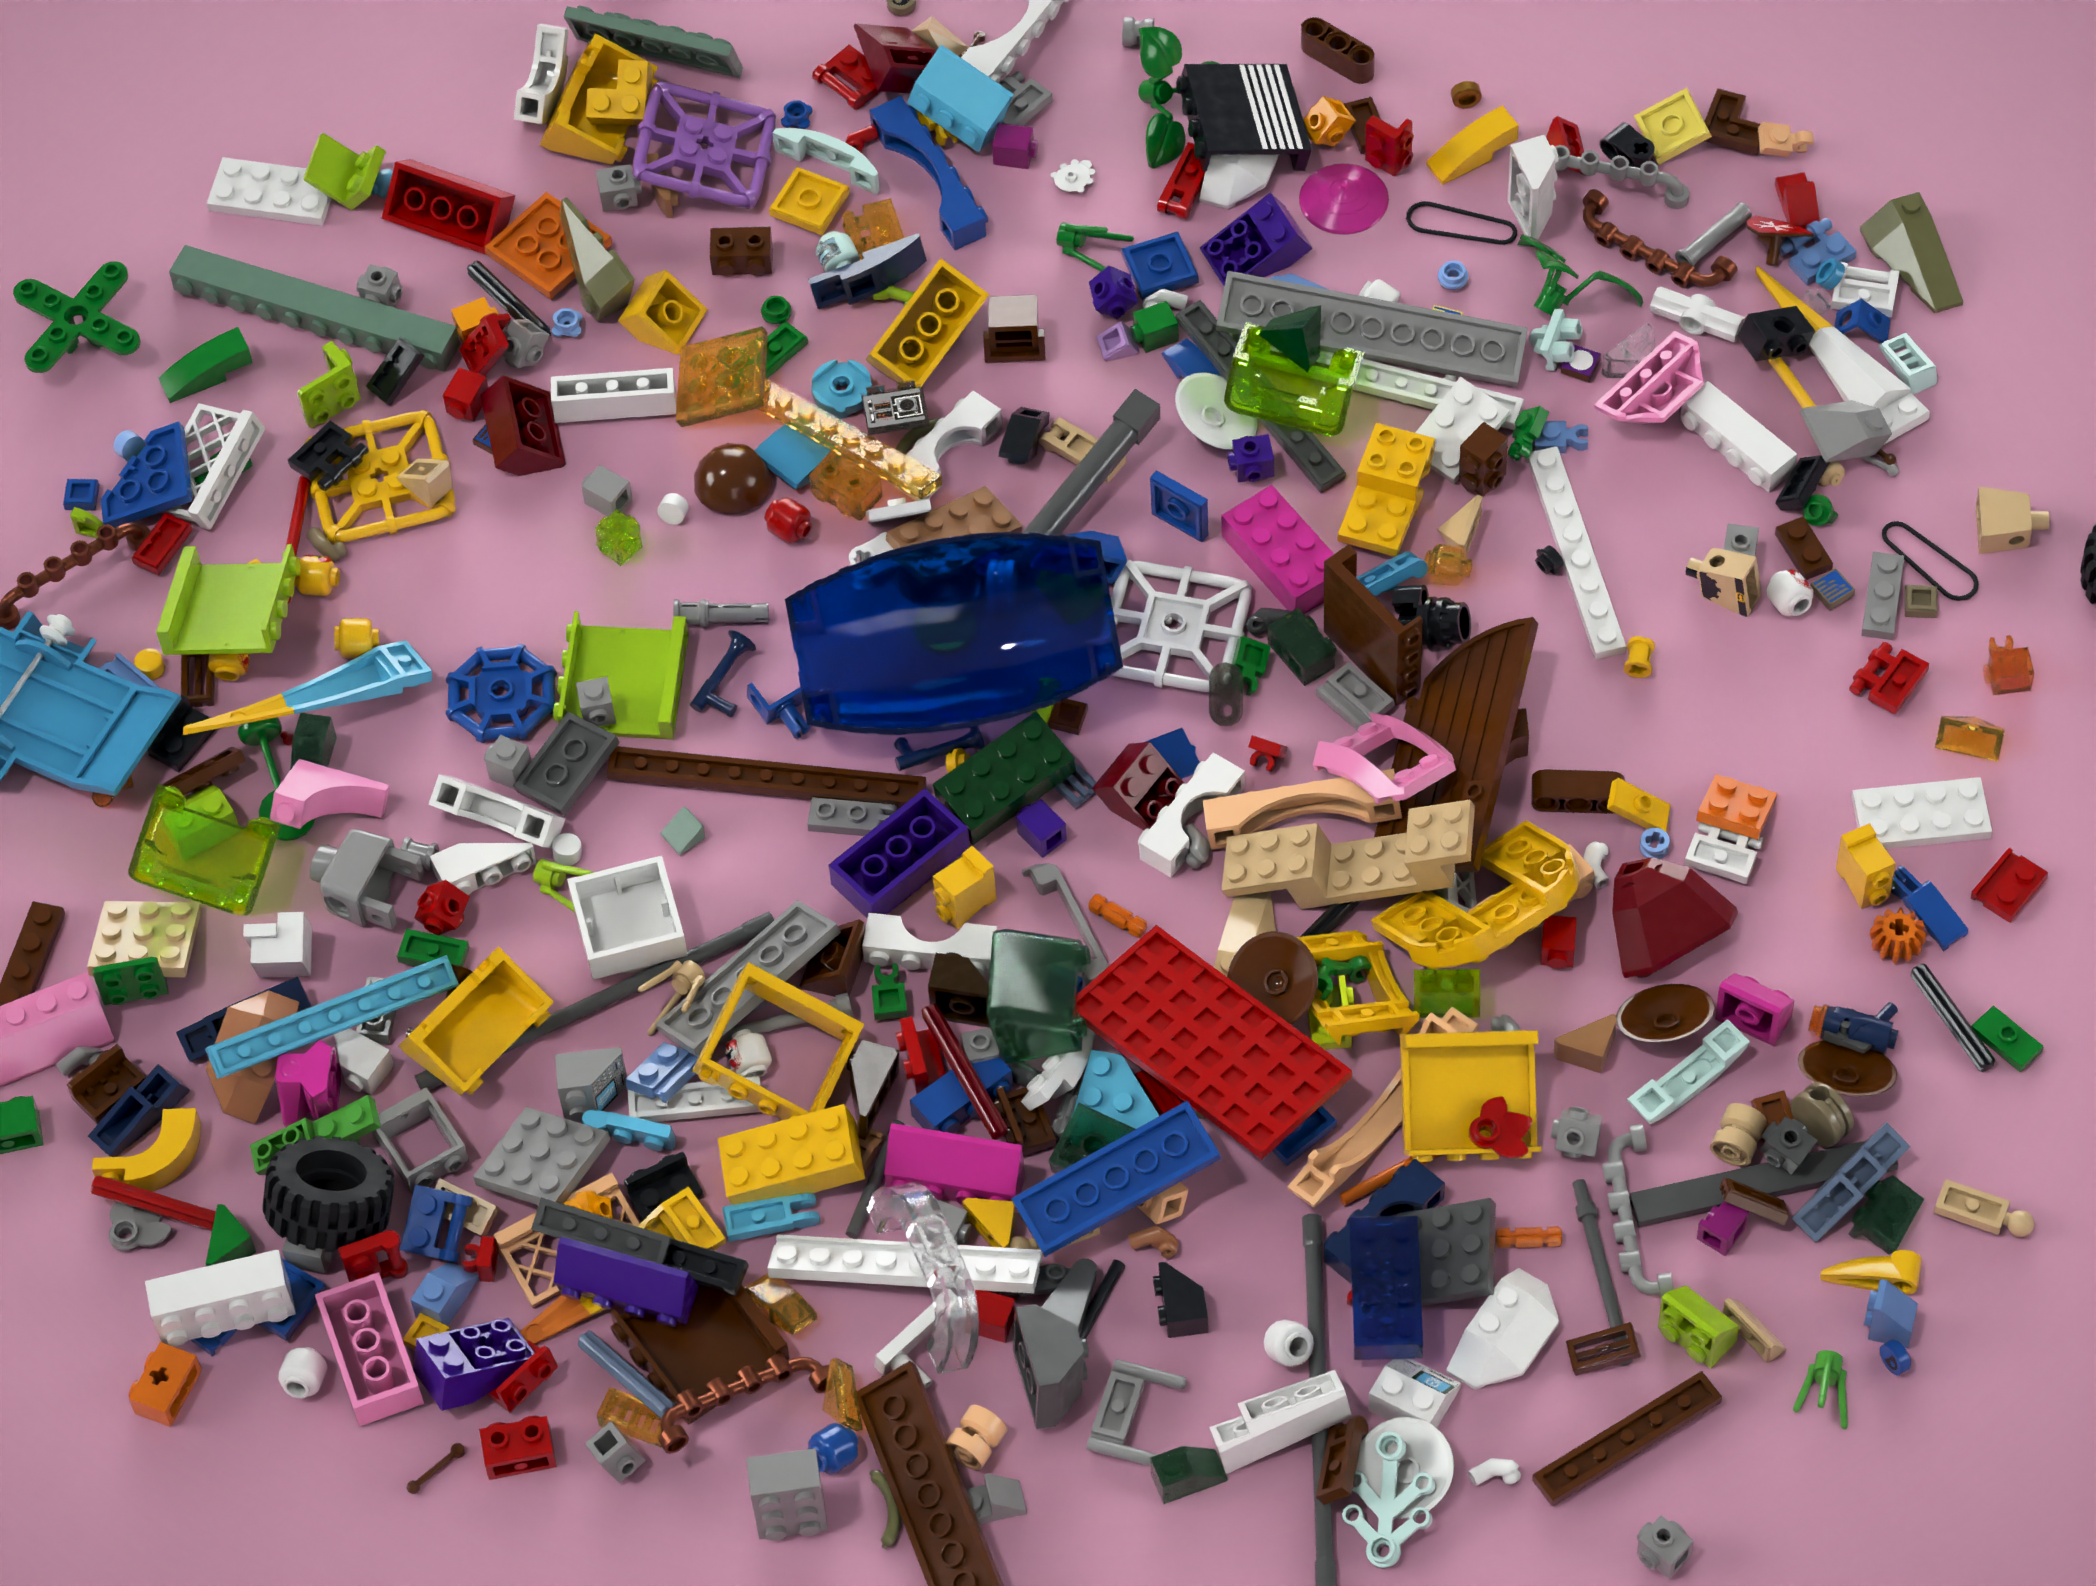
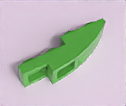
(347, 1122)

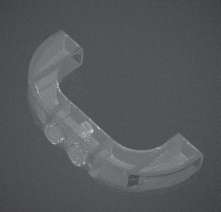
(956, 1322)

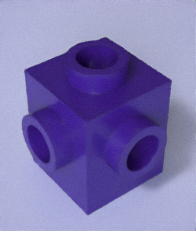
(1113, 292)
(1251, 458)

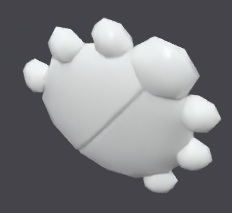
(1074, 176)

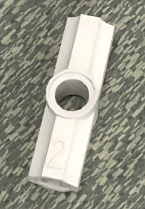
(1696, 314)

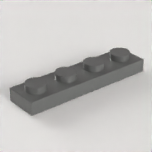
(593, 1229)

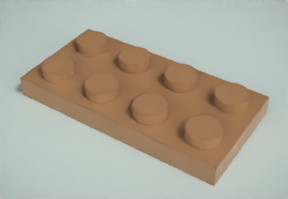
(967, 515)

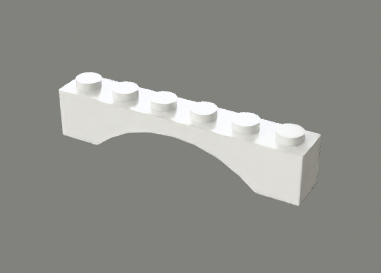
(1000, 54)

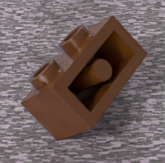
(741, 251)
(1483, 460)

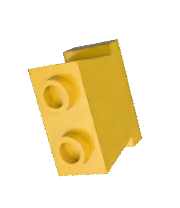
(1865, 866)
(964, 888)

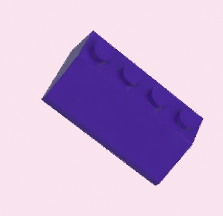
(624, 1282)

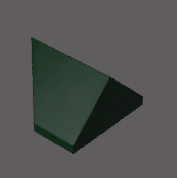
(1296, 336)

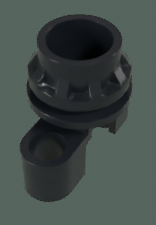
(1443, 622)

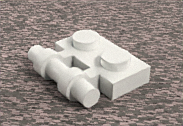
(1721, 857)

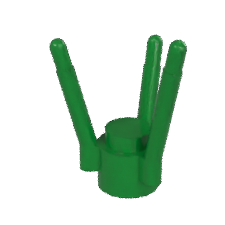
(1073, 236)

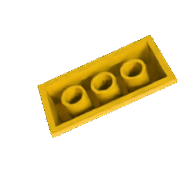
(927, 325)

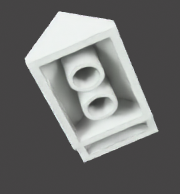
(1280, 1419)

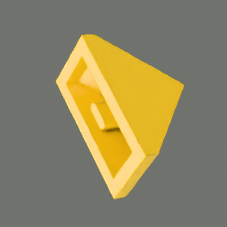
(992, 1220)

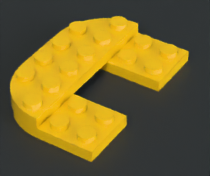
(1446, 936)

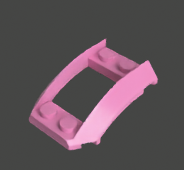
(1346, 759)

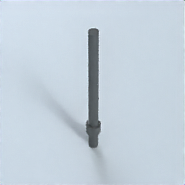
(1587, 1214)

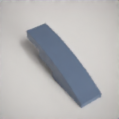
(1850, 1182)

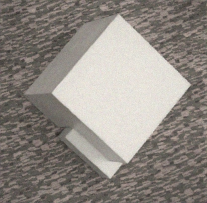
(281, 947)

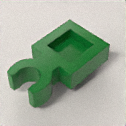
(1528, 428)
(1252, 659)
(888, 995)

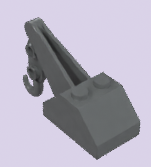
(1049, 1340)

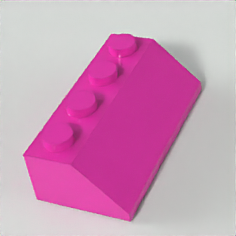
(954, 1164)

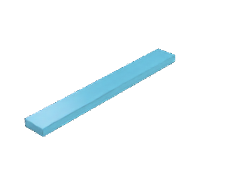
(331, 1017)

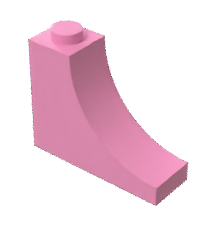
(320, 791)

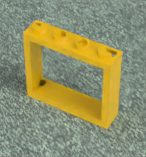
(797, 1003)

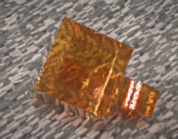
(2008, 668)

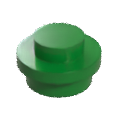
(776, 310)

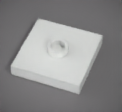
(897, 509)

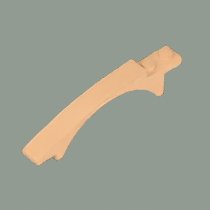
(1338, 1161)

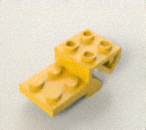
(1387, 489)

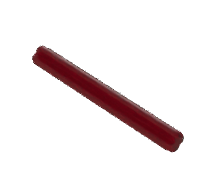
(964, 1071)

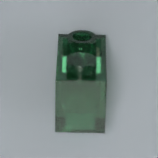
(313, 739)

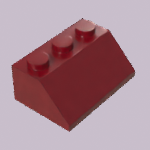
(521, 427)

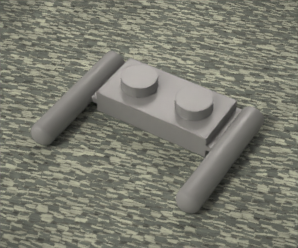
(1119, 1408)

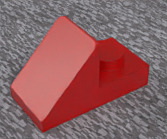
(1797, 199)

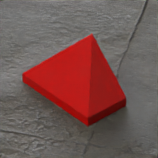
(1567, 134)

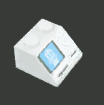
(1412, 1390)

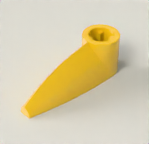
(1899, 1269)

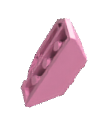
(1656, 384)

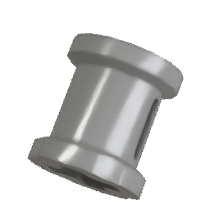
(421, 850)

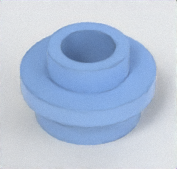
(1455, 269)

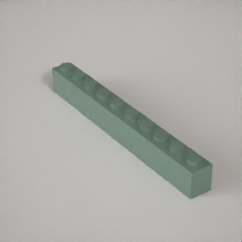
(311, 306)

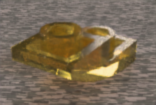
(785, 1305)

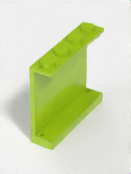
(226, 605)
(641, 672)

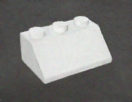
(1532, 183)

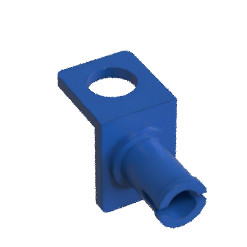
(783, 708)

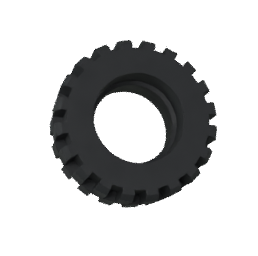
(327, 1193)

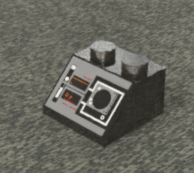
(894, 408)

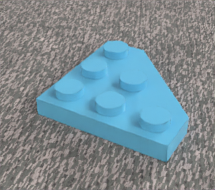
(1114, 1090)

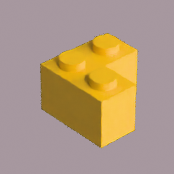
(627, 102)

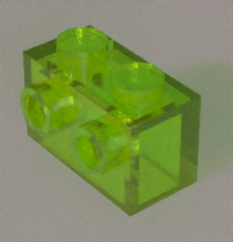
(1441, 989)

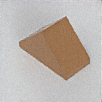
(1588, 1044)

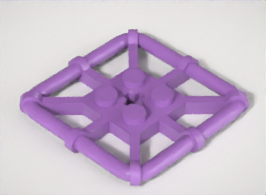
(688, 152)

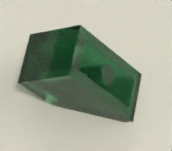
(1186, 1472)

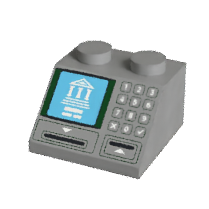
(589, 1080)

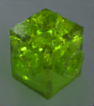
(618, 536)

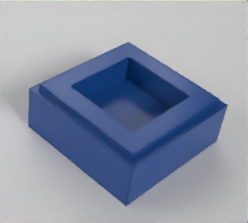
(81, 494)

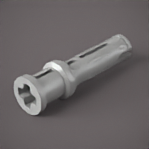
(706, 612)

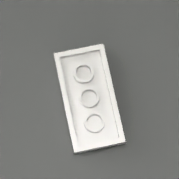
(267, 192)
(1924, 812)

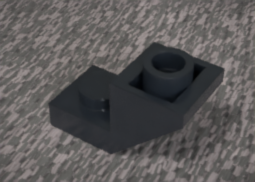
(1022, 435)

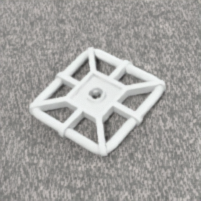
(1191, 617)

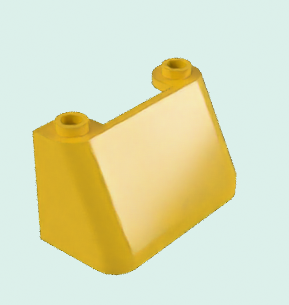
(569, 128)
(477, 1023)

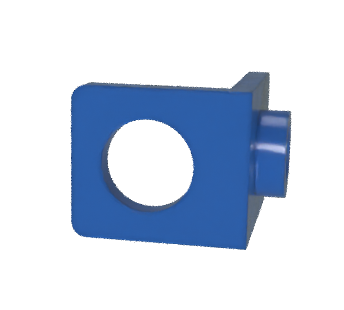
(1864, 317)

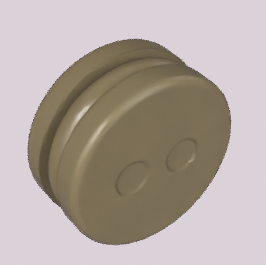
(1823, 1113)

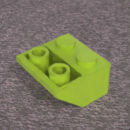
(1696, 1325)

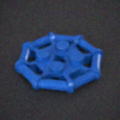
(506, 707)

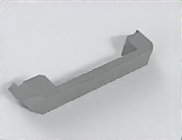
(1049, 879)

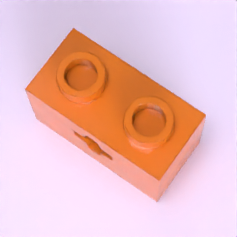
(164, 1384)

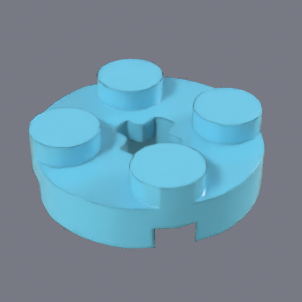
(837, 402)

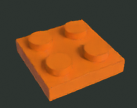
(1736, 806)

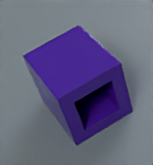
(1041, 827)

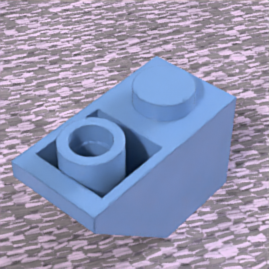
(1890, 1314)

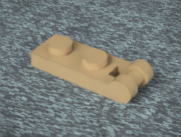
(1075, 444)

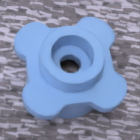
(563, 317)

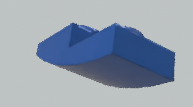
(1188, 359)

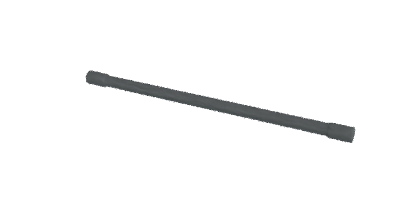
(625, 988)
(1313, 1241)

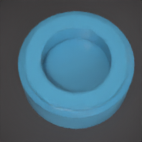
(1830, 273)

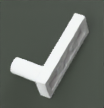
(896, 1351)

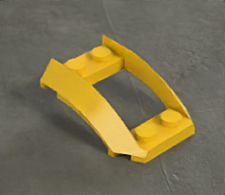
(1391, 1005)

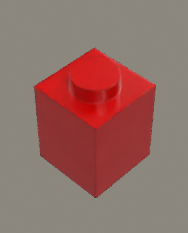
(463, 394)
(1558, 941)
(995, 1315)

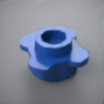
(796, 115)

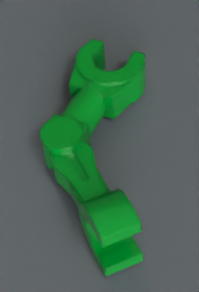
(1331, 967)

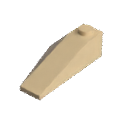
(1247, 918)

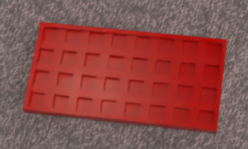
(1210, 1041)

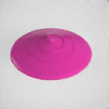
(1343, 198)

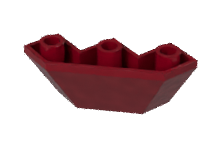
(1664, 914)

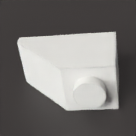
(362, 1061)

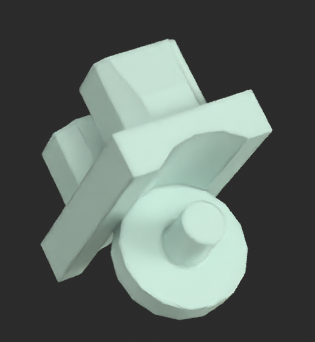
(1551, 339)

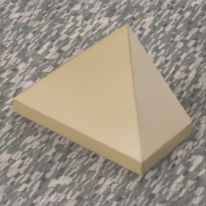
(936, 35)
(1462, 525)

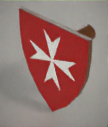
(1771, 232)

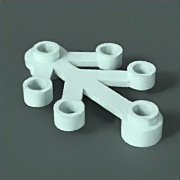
(1388, 1506)

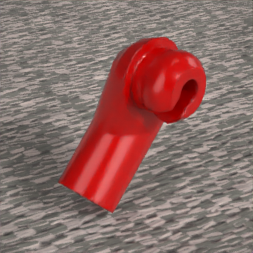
(860, 137)

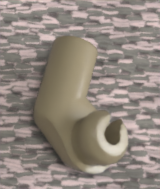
(323, 545)

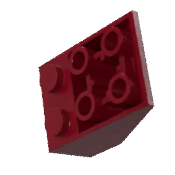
(893, 56)

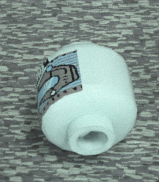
(836, 250)

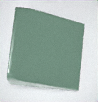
(683, 831)

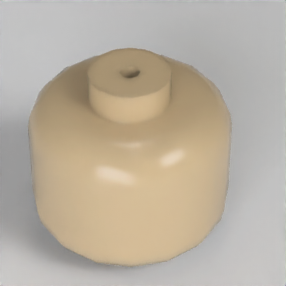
(1832, 474)

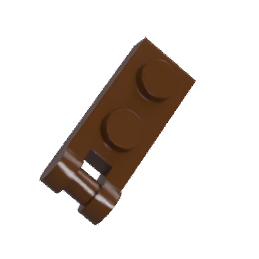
(200, 775)
(1340, 1459)

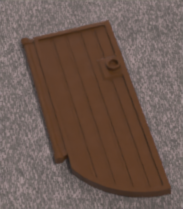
(1470, 711)

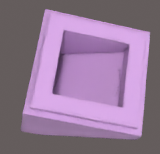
(1117, 342)

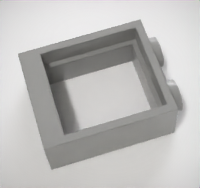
(407, 1114)

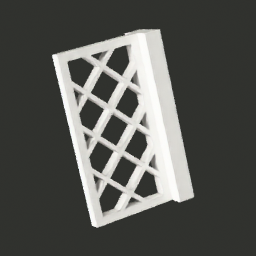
(223, 469)

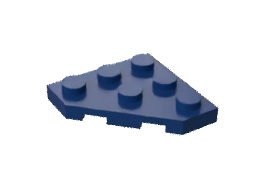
(152, 480)

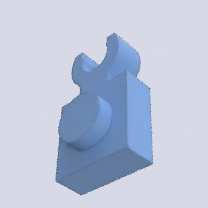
(1556, 434)

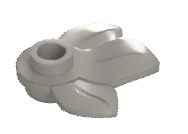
(141, 1224)

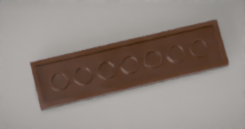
(925, 1481)

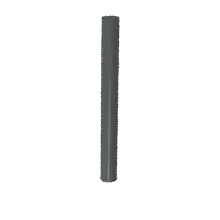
(871, 1186)

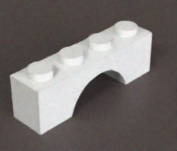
(970, 422)
(496, 810)
(1166, 842)
(889, 943)

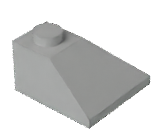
(1846, 429)

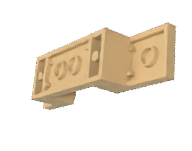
(1352, 870)

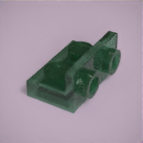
(1886, 1213)

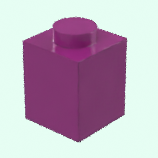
(1014, 146)

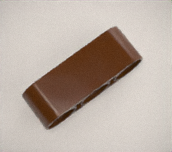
(1337, 50)
(1572, 790)

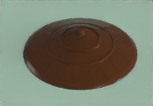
(1277, 973)
(1665, 1013)
(1846, 1069)

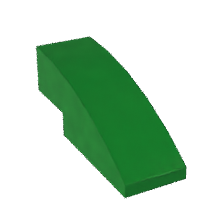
(206, 365)

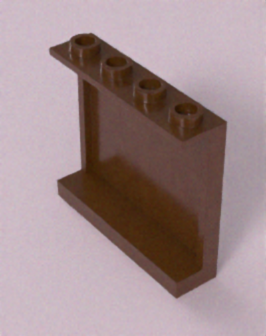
(1368, 631)
(717, 1342)

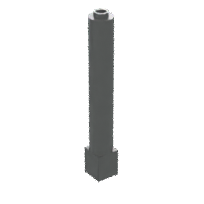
(1129, 427)

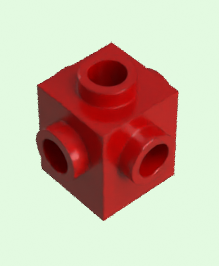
(441, 907)

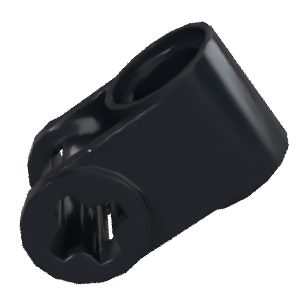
(1628, 143)

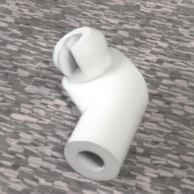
(1173, 298)
(1593, 855)
(1495, 1467)

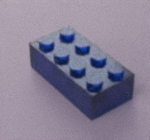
(1386, 1287)

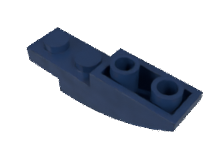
(871, 275)
(204, 1032)

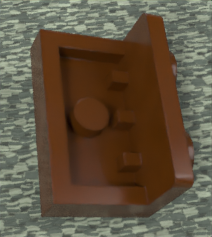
(104, 1083)
(1024, 1126)

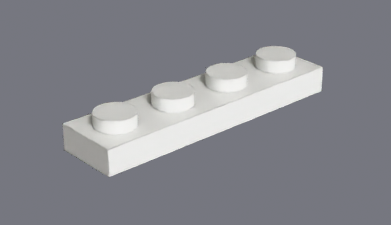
(690, 1102)

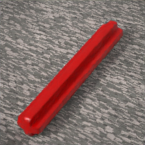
(153, 1202)

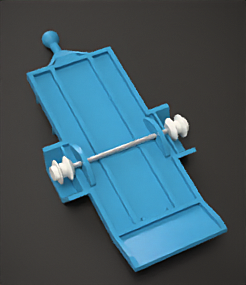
(69, 714)

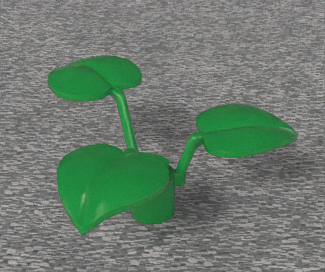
(1158, 53)
(1552, 294)

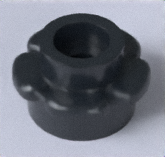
(1549, 560)

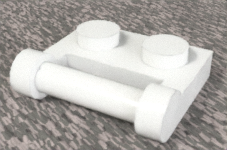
(1876, 294)

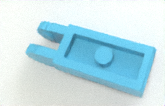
(628, 1129)
(769, 1216)

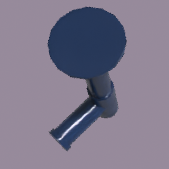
(706, 695)
(911, 758)

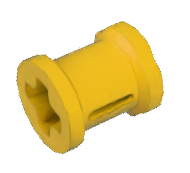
(1639, 657)

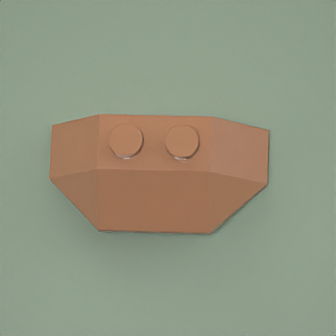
(247, 1090)

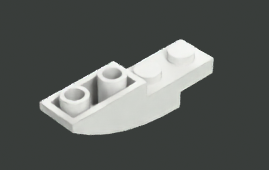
(1059, 1074)

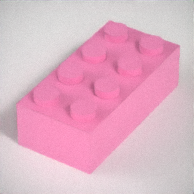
(369, 1349)

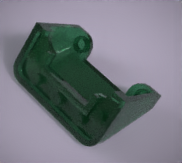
(1035, 994)

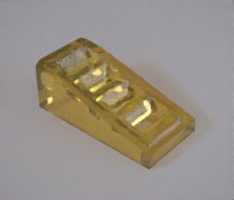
(627, 1402)

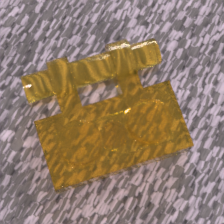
(879, 220)

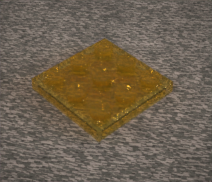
(722, 376)

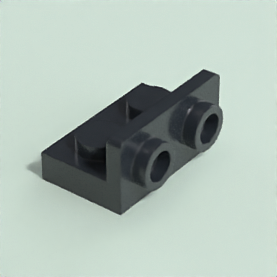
(171, 745)
(660, 1182)

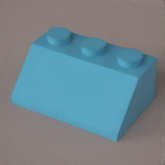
(960, 98)

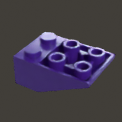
(1257, 242)
(469, 1361)

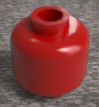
(788, 520)

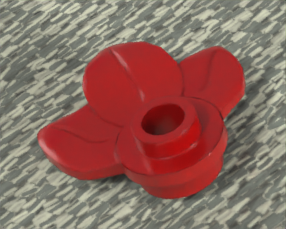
(1504, 1127)

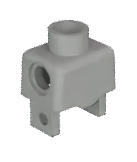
(359, 876)

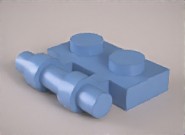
(1808, 261)

